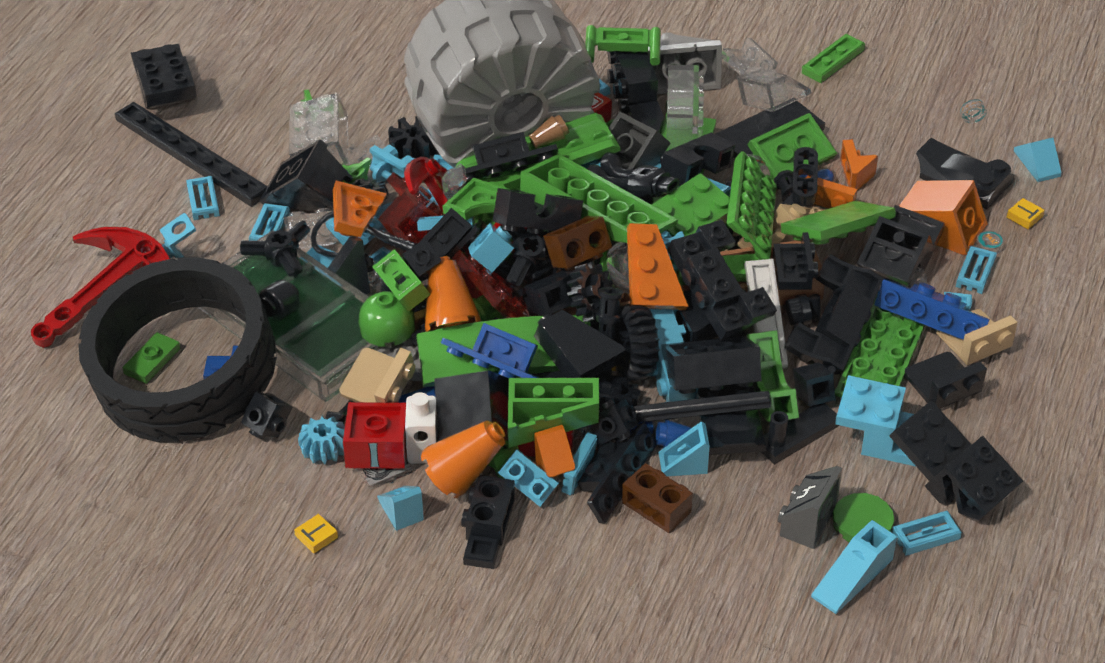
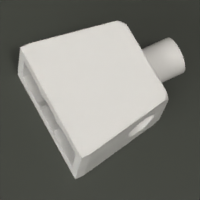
(420, 416)

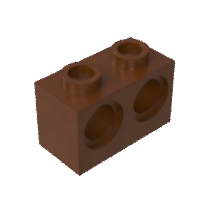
(577, 238)
(657, 497)

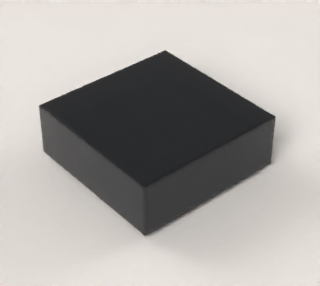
(481, 551)

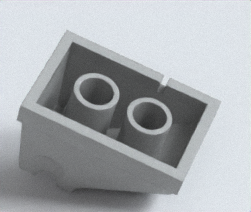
(689, 51)

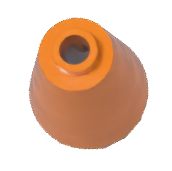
(449, 298)
(462, 457)

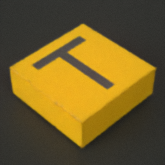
(1025, 213)
(316, 533)

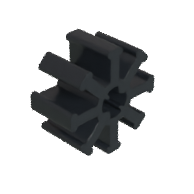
(411, 140)

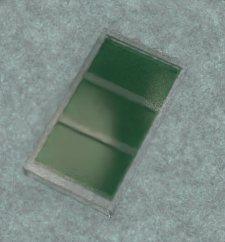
(319, 338)

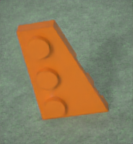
(354, 208)
(651, 270)

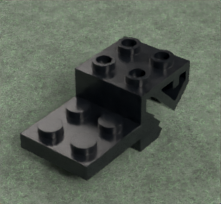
(163, 76)
(954, 467)

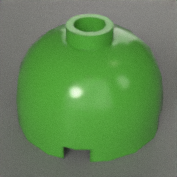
(385, 320)

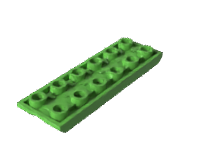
(586, 141)
(752, 204)
(884, 349)

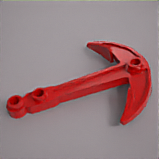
(428, 172)
(132, 244)

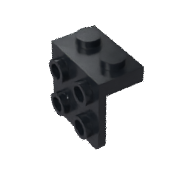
(945, 379)

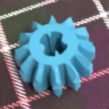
(322, 439)

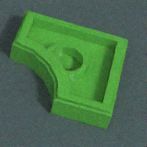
(473, 199)

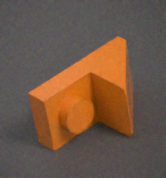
(857, 168)
(553, 451)

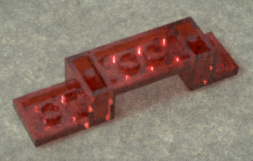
(401, 220)

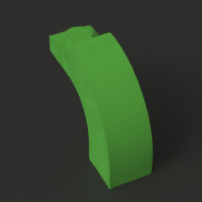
(773, 378)

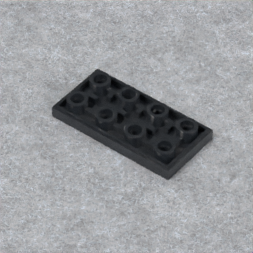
(762, 123)

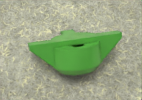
(358, 170)

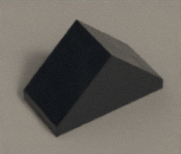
(351, 264)

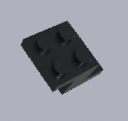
(901, 245)

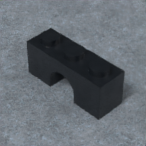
(705, 152)
(517, 210)

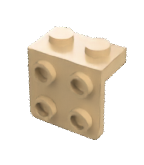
(983, 341)
(378, 376)

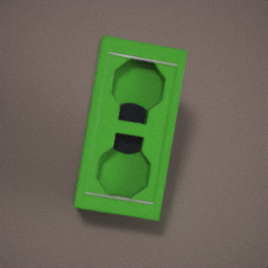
(401, 280)

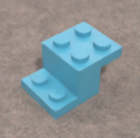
(876, 411)

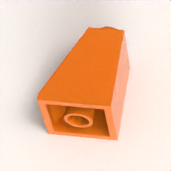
(955, 205)

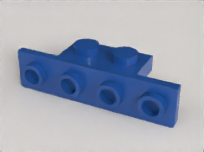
(929, 308)
(499, 349)

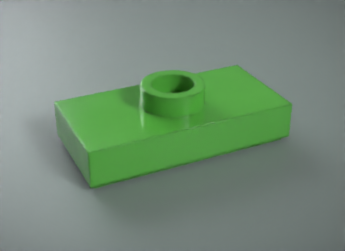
(151, 357)

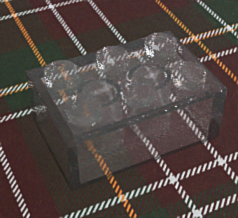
(684, 104)
(320, 119)

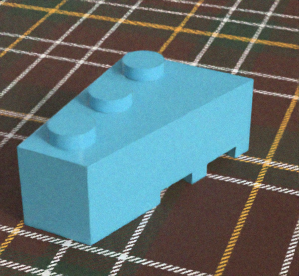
(668, 333)

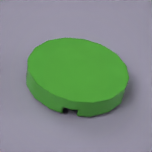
(857, 510)

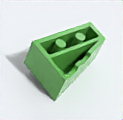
(550, 402)

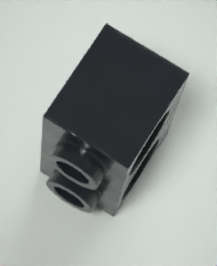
(489, 507)

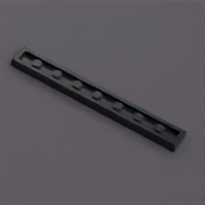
(191, 153)

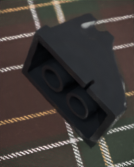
(306, 179)

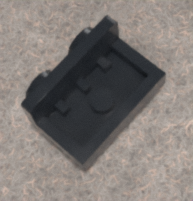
(795, 264)

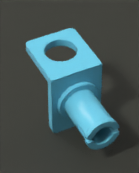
(172, 239)

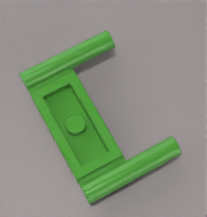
(624, 40)

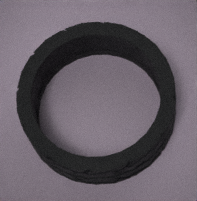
(151, 294)

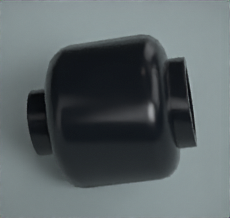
(280, 299)

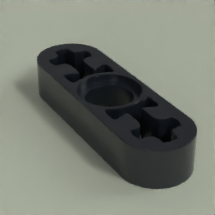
(800, 183)

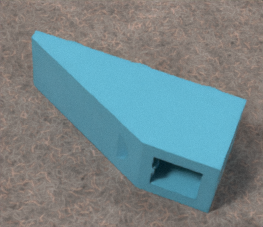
(856, 566)

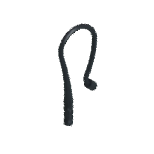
(385, 237)

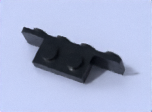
(504, 155)
(612, 468)

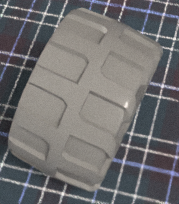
(495, 72)

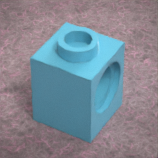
(491, 247)

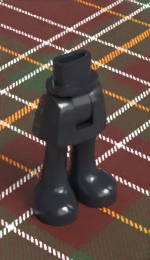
(641, 182)

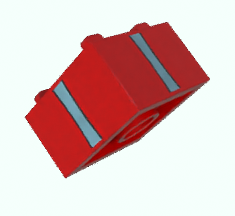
(375, 435)

